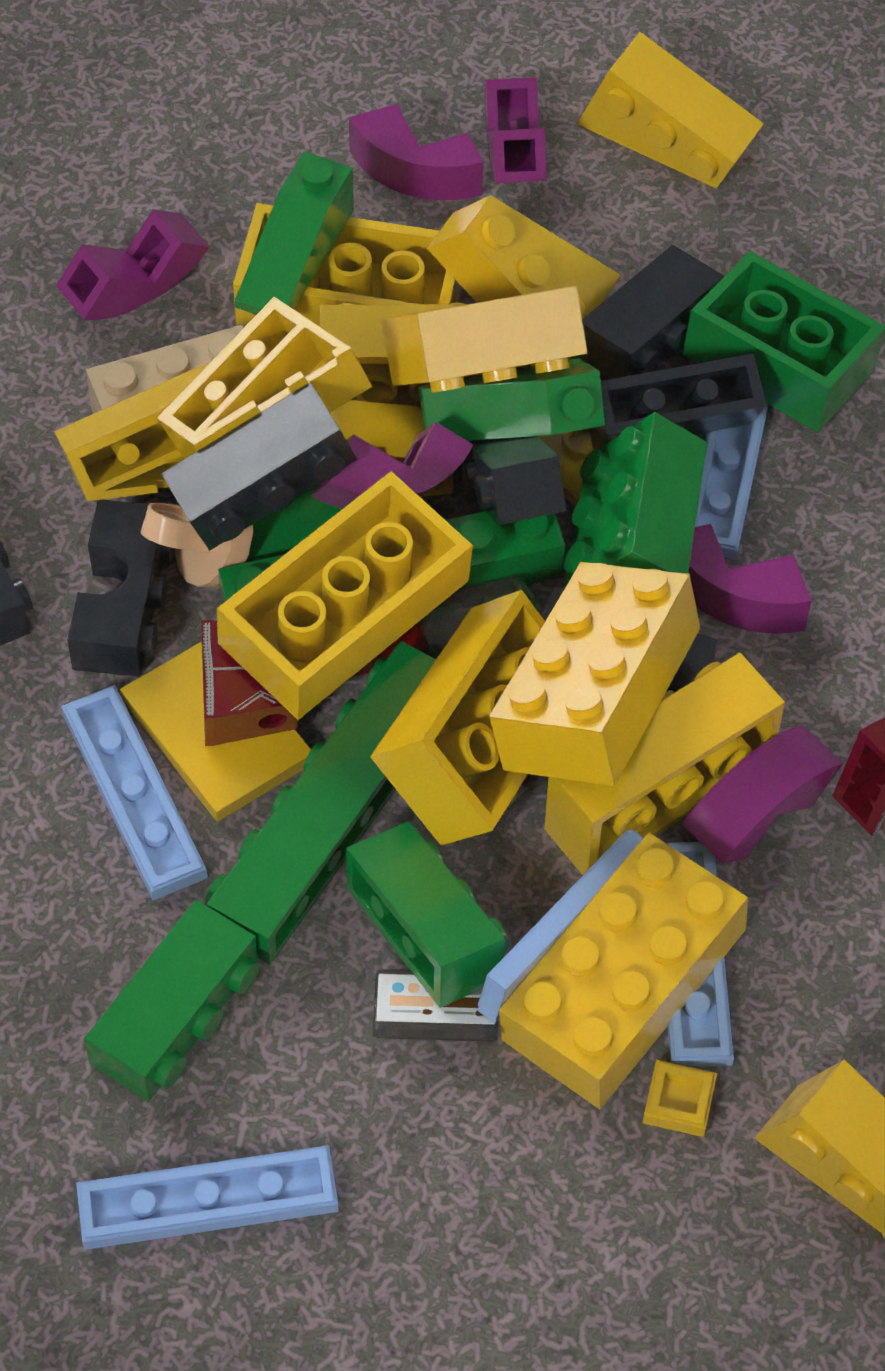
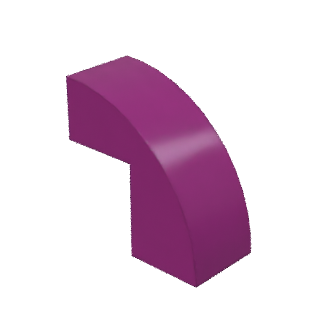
(513, 130)
(391, 155)
(116, 281)
(429, 461)
(751, 597)
(770, 781)

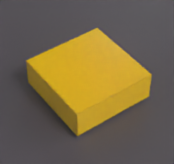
(679, 1098)

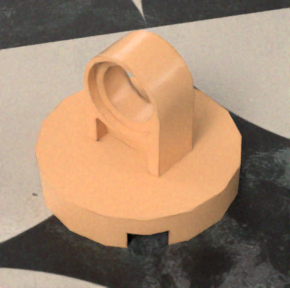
(170, 527)

